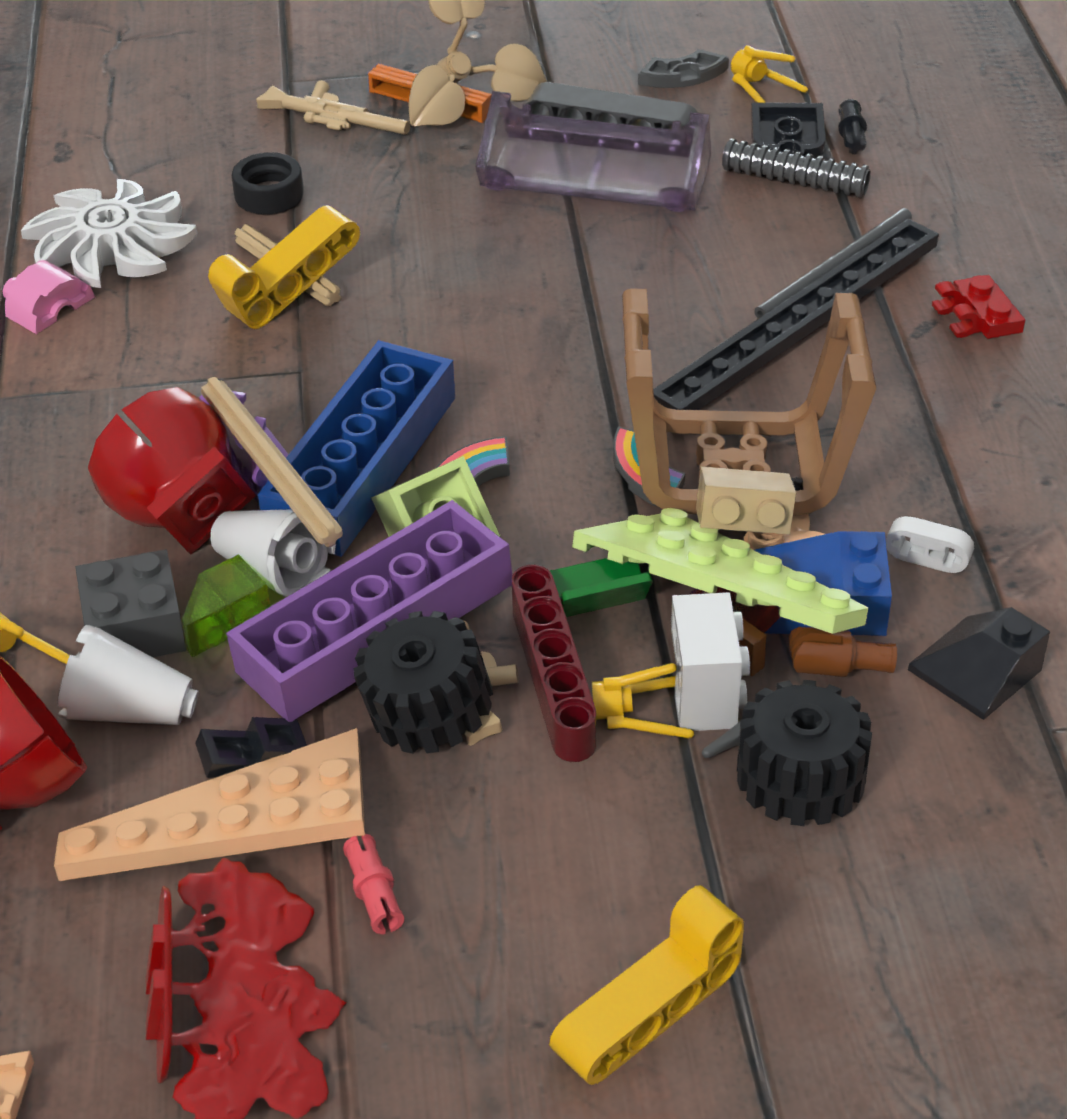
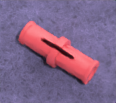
(373, 884)

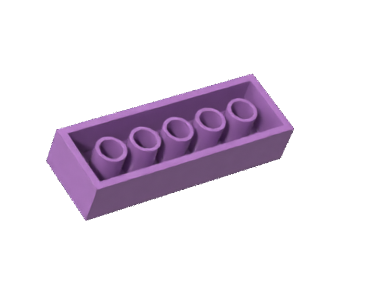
(309, 641)

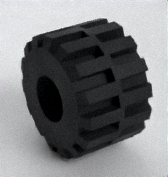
(423, 681)
(818, 749)

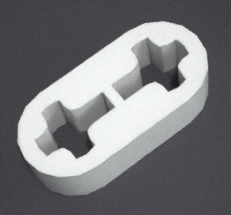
(929, 544)

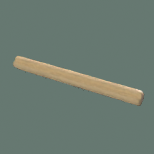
(272, 462)

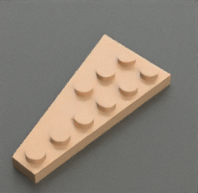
(264, 806)

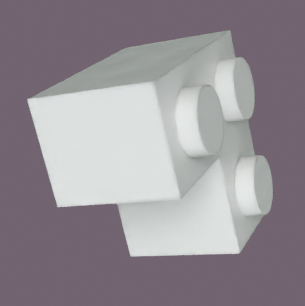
(708, 661)

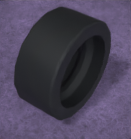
(267, 198)

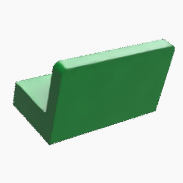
(600, 585)

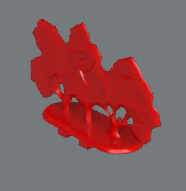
(247, 1001)

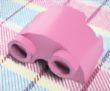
(40, 293)

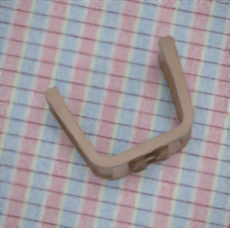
(820, 478)

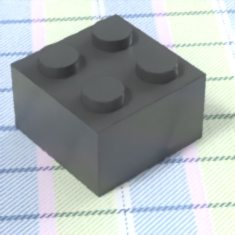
(133, 601)

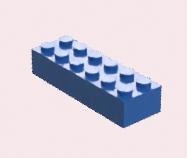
(369, 433)

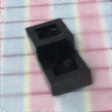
(232, 749)

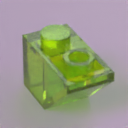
(221, 602)

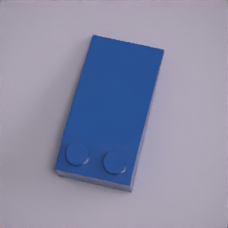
(844, 562)

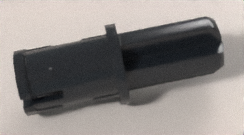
(852, 125)

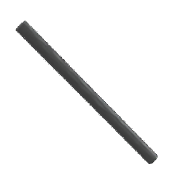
(833, 261)

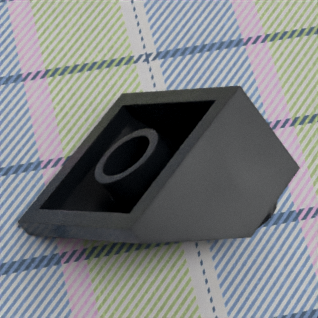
(984, 659)

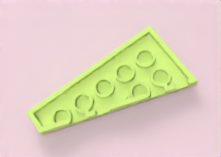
(708, 560)

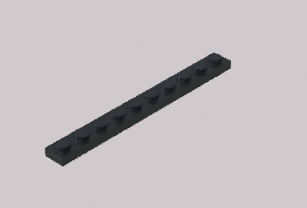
(794, 318)

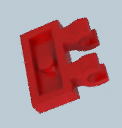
(979, 306)

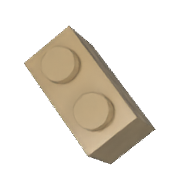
(745, 500)

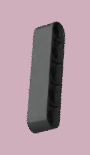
(596, 105)

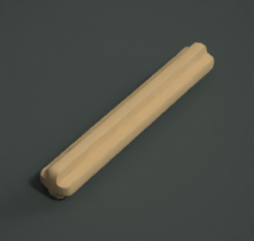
(259, 245)

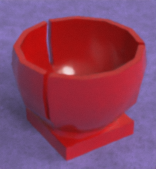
(178, 480)
(35, 749)

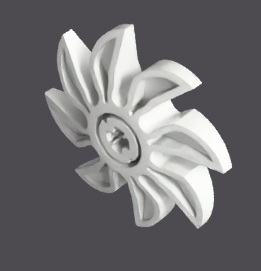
(110, 232)

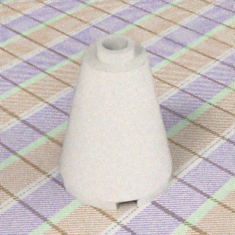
(273, 546)
(122, 684)

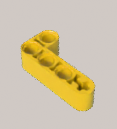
(286, 271)
(654, 990)

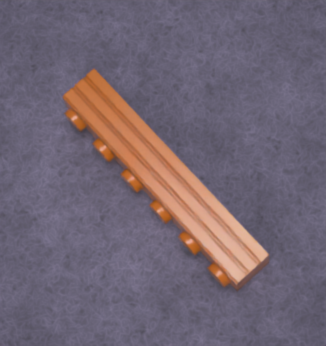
(398, 84)

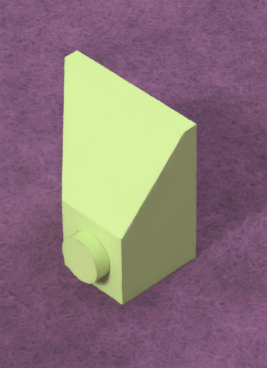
(429, 491)

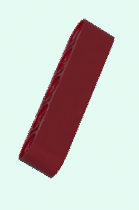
(554, 663)

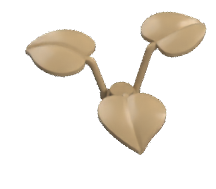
(434, 92)

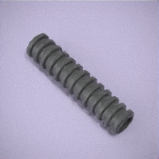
(796, 168)

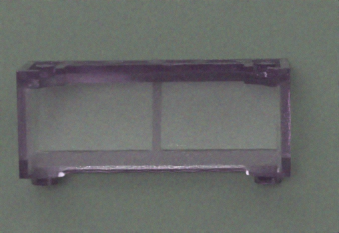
(593, 157)

